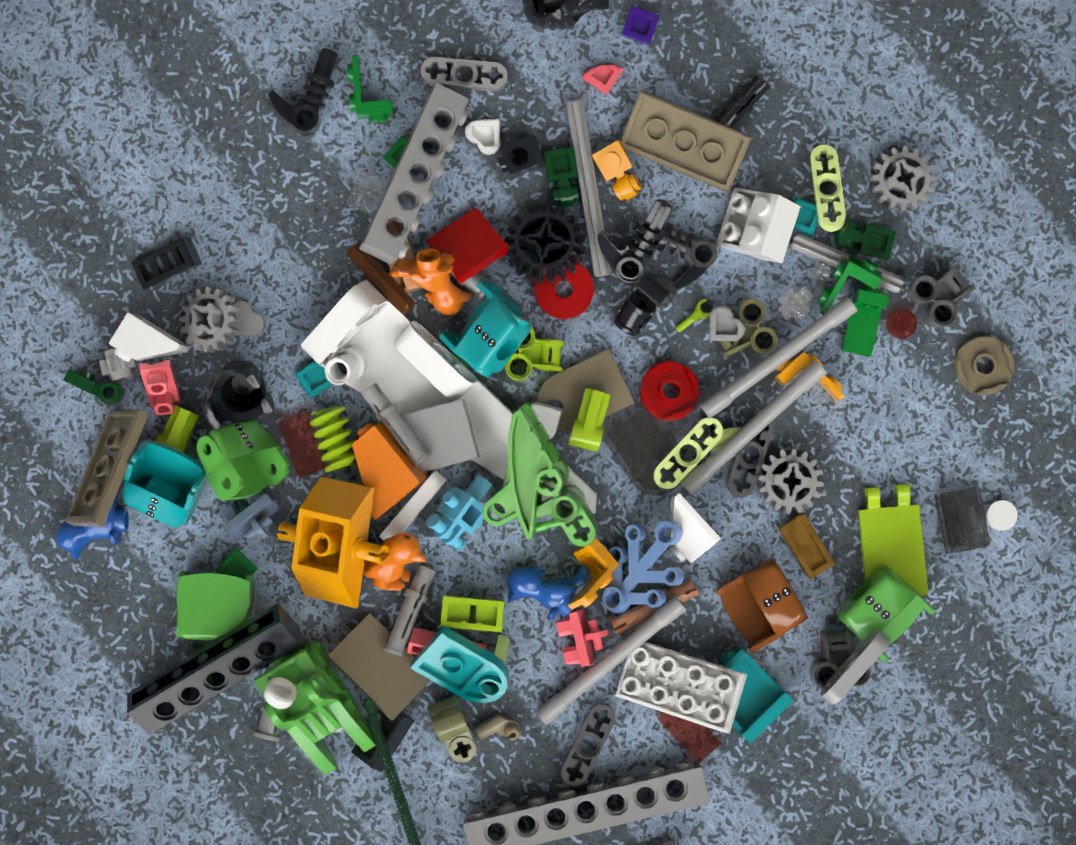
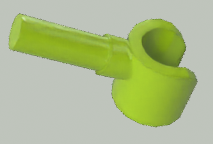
(697, 314)

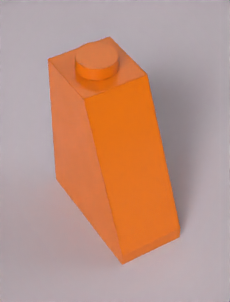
(385, 468)

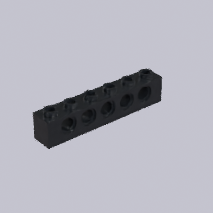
(213, 669)

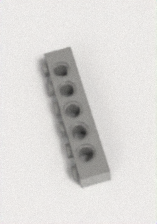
(439, 103)

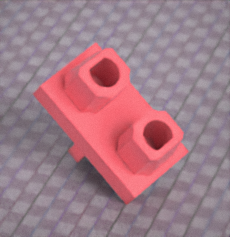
(160, 386)
(583, 651)

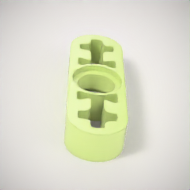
(822, 209)
(697, 431)

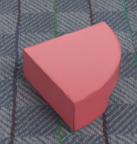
(603, 77)

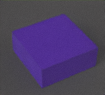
(640, 25)

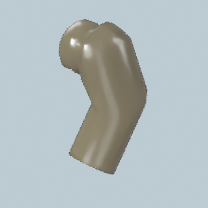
(499, 724)

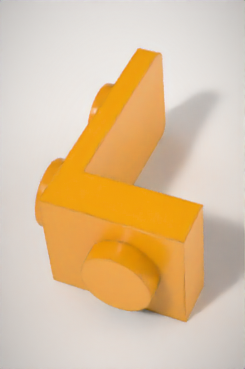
(793, 367)
(600, 566)

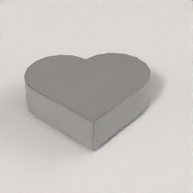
(251, 324)
(724, 325)

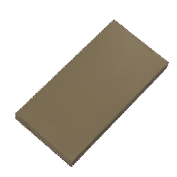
(685, 141)
(106, 468)

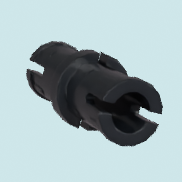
(743, 102)

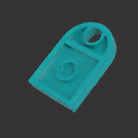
(462, 667)

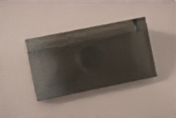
(962, 520)

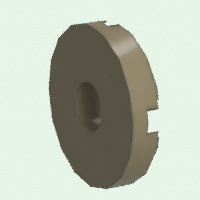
(1002, 365)

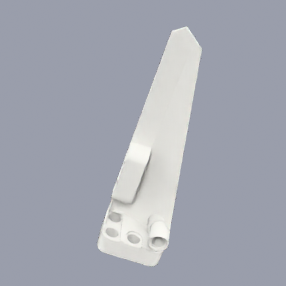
(412, 371)

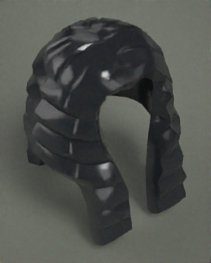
(559, 13)
(236, 395)

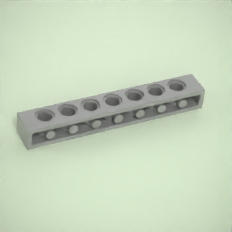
(693, 794)

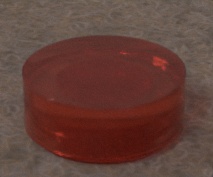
(901, 324)

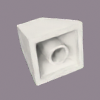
(143, 340)
(696, 535)

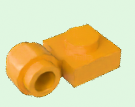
(614, 162)

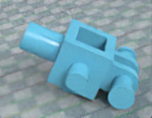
(460, 513)

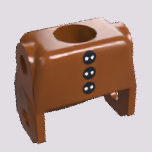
(762, 604)

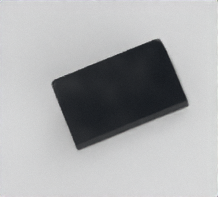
(394, 733)

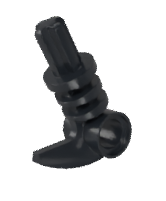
(314, 96)
(639, 248)
(688, 250)

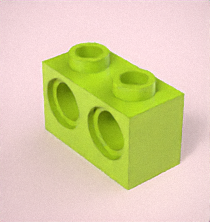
(472, 613)

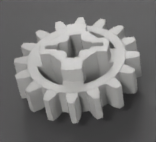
(907, 190)
(210, 319)
(803, 482)

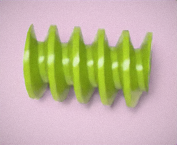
(334, 438)

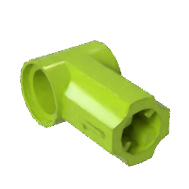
(588, 427)
(179, 429)

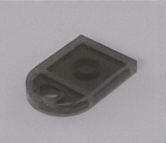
(639, 446)

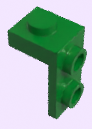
(374, 110)
(863, 270)
(863, 324)

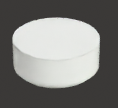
(1001, 515)
(280, 693)

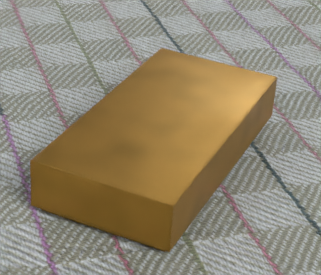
(806, 546)

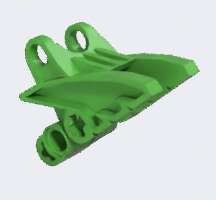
(529, 467)
(319, 707)

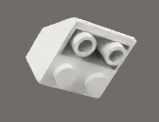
(758, 224)

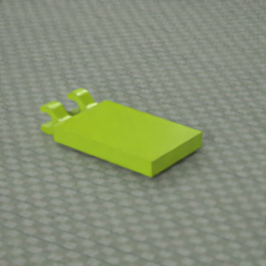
(893, 537)

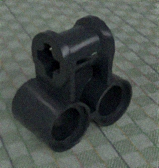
(640, 306)

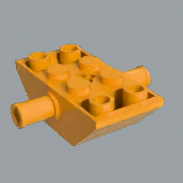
(333, 541)

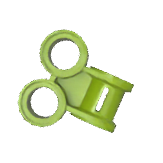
(536, 356)

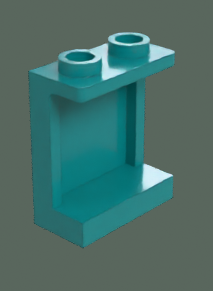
(760, 699)

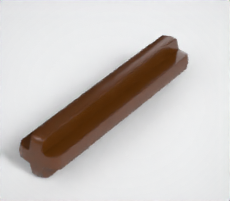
(381, 279)

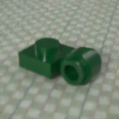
(560, 168)
(874, 240)
(84, 381)

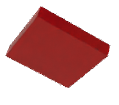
(471, 243)

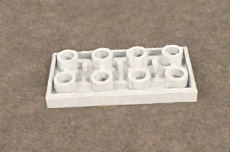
(682, 686)

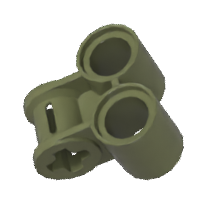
(751, 332)
(452, 728)

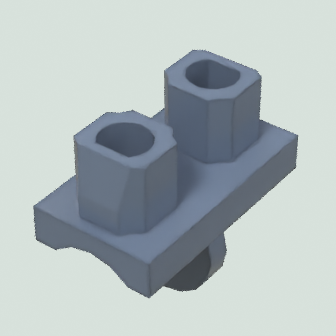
(252, 519)

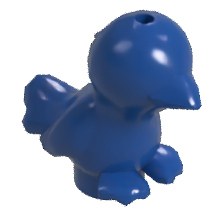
(74, 538)
(551, 593)

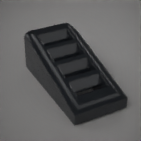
(190, 255)

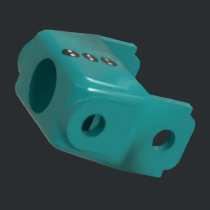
(491, 332)
(163, 483)

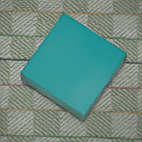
(807, 217)
(313, 379)

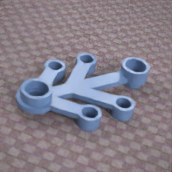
(640, 567)

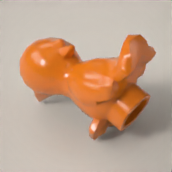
(432, 273)
(402, 550)

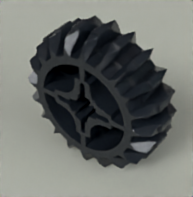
(555, 247)

